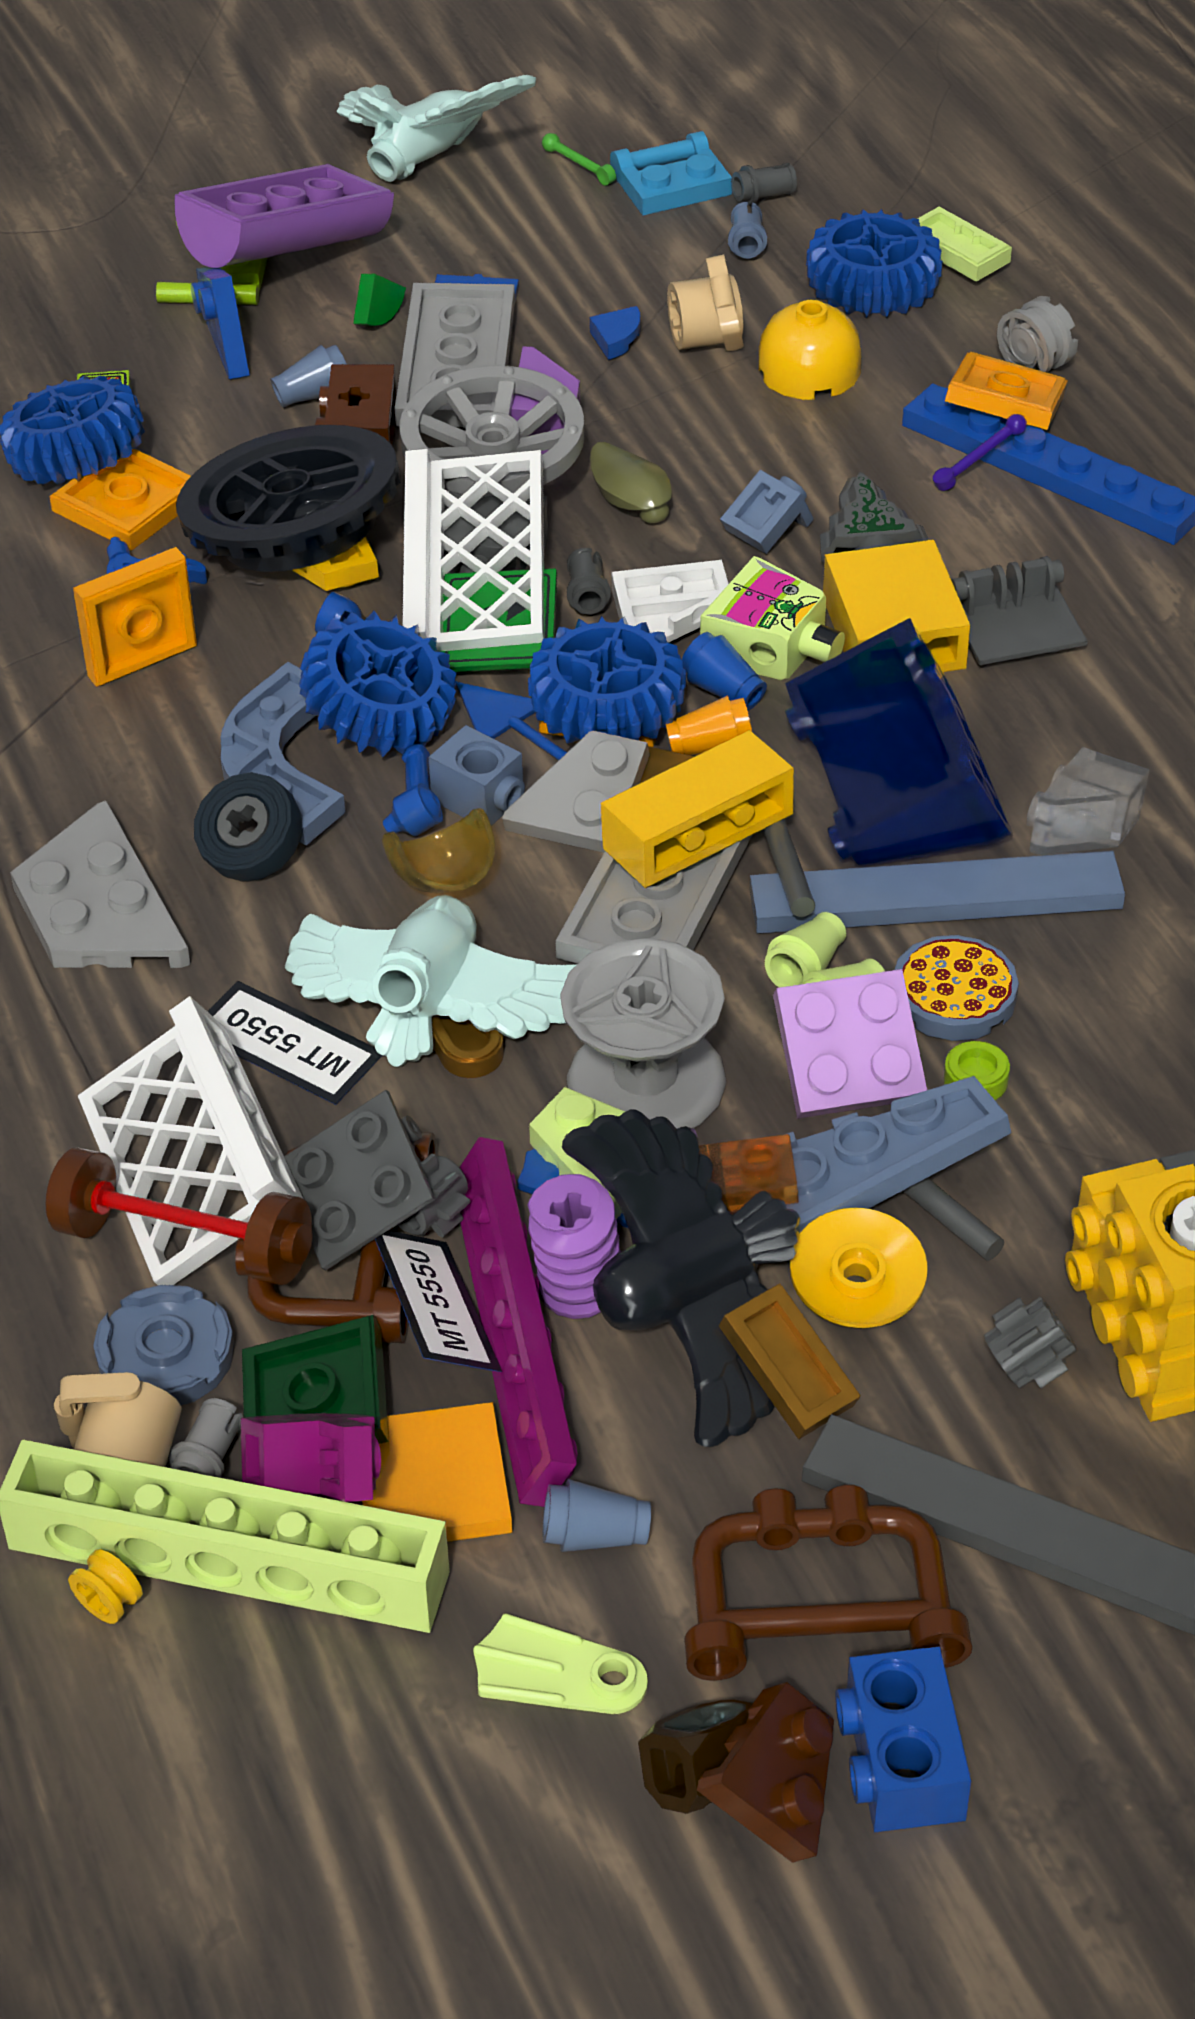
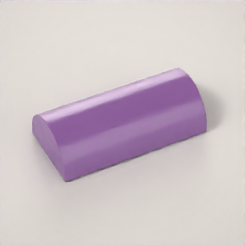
(279, 214)

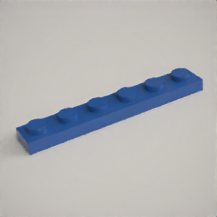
(1058, 466)

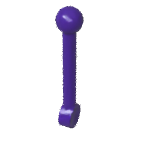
(946, 477)

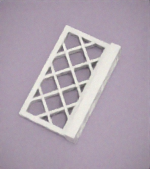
(426, 544)
(227, 1105)

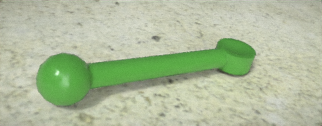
(605, 173)

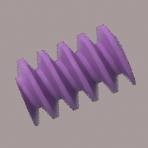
(571, 1241)

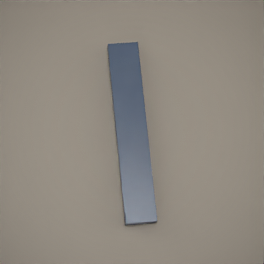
(947, 891)

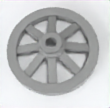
(496, 430)

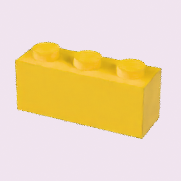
(697, 808)

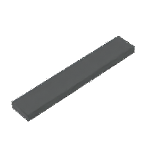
(1010, 1522)

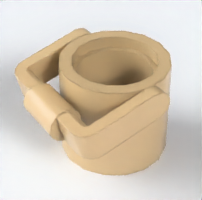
(706, 309)
(121, 1416)

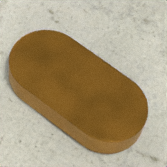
(465, 1048)

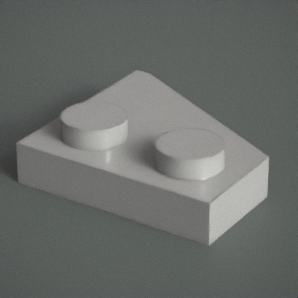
(568, 797)

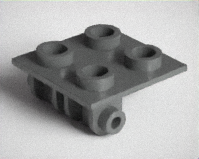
(1017, 611)
(360, 1178)

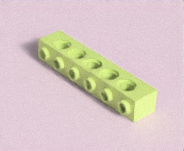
(227, 1535)

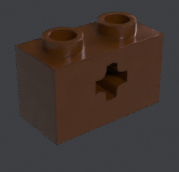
(360, 398)

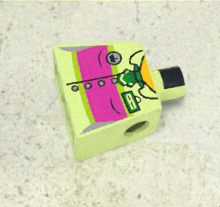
(772, 620)

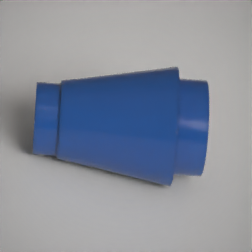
(721, 670)

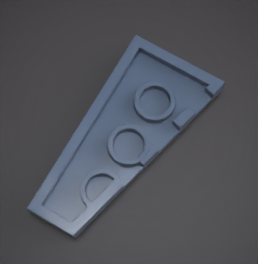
(887, 1153)

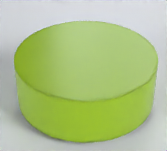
(980, 1060)

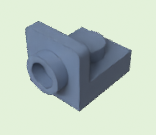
(766, 510)

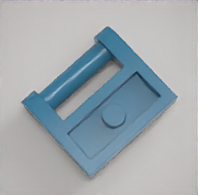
(675, 184)

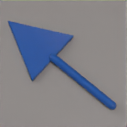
(497, 711)

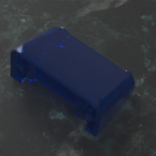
(896, 752)

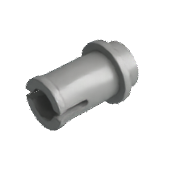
(207, 1439)

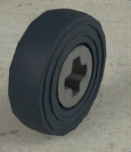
(248, 854)

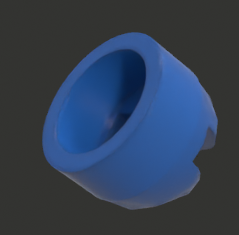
(335, 607)

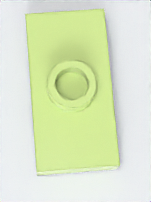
(965, 245)

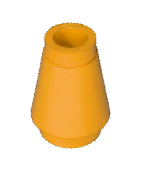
(708, 726)

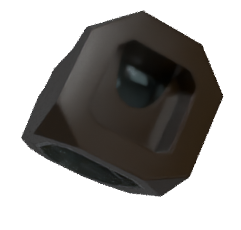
(685, 1746)

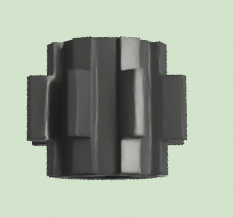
(1030, 1342)

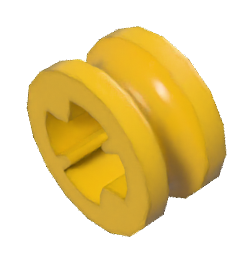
(105, 1586)

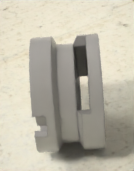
(1037, 335)

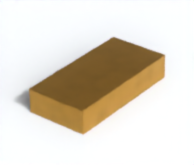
(789, 1360)

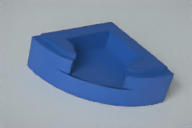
(616, 330)

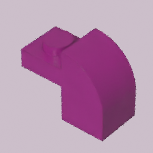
(312, 1454)

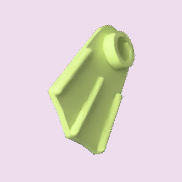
(555, 1669)

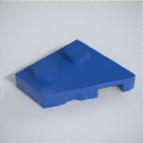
(216, 301)

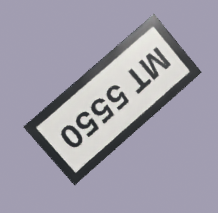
(292, 1043)
(436, 1301)

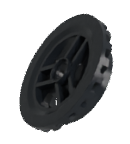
(290, 496)

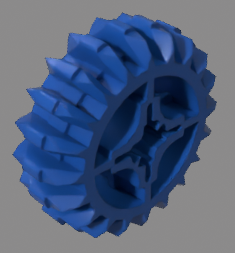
(874, 263)
(71, 429)
(606, 680)
(392, 684)

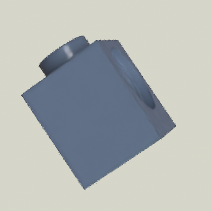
(476, 773)

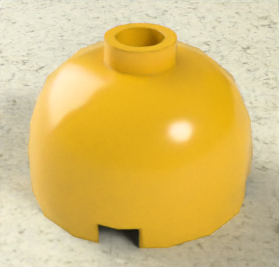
(810, 351)

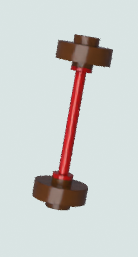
(85, 1192)

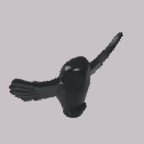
(686, 1256)

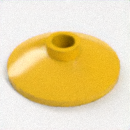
(865, 1246)

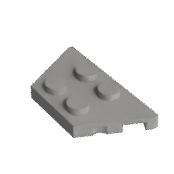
(95, 898)

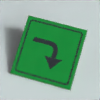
(502, 656)

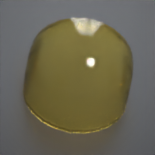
(445, 859)

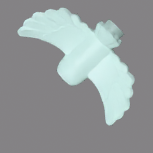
(424, 128)
(423, 972)

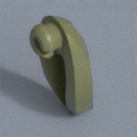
(631, 481)

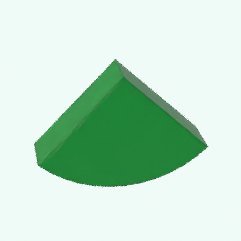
(377, 300)

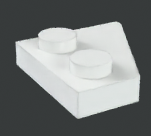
(668, 596)

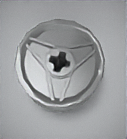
(644, 1029)

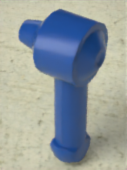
(418, 806)

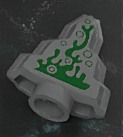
(867, 520)

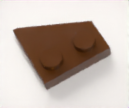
(776, 1772)

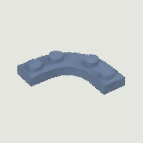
(255, 742)

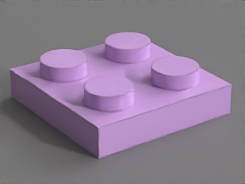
(849, 1043)

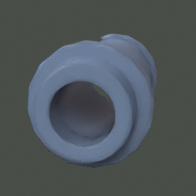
(747, 234)

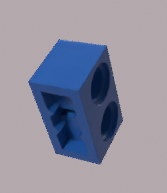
(913, 1738)

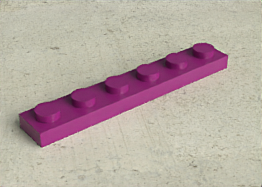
(514, 1323)

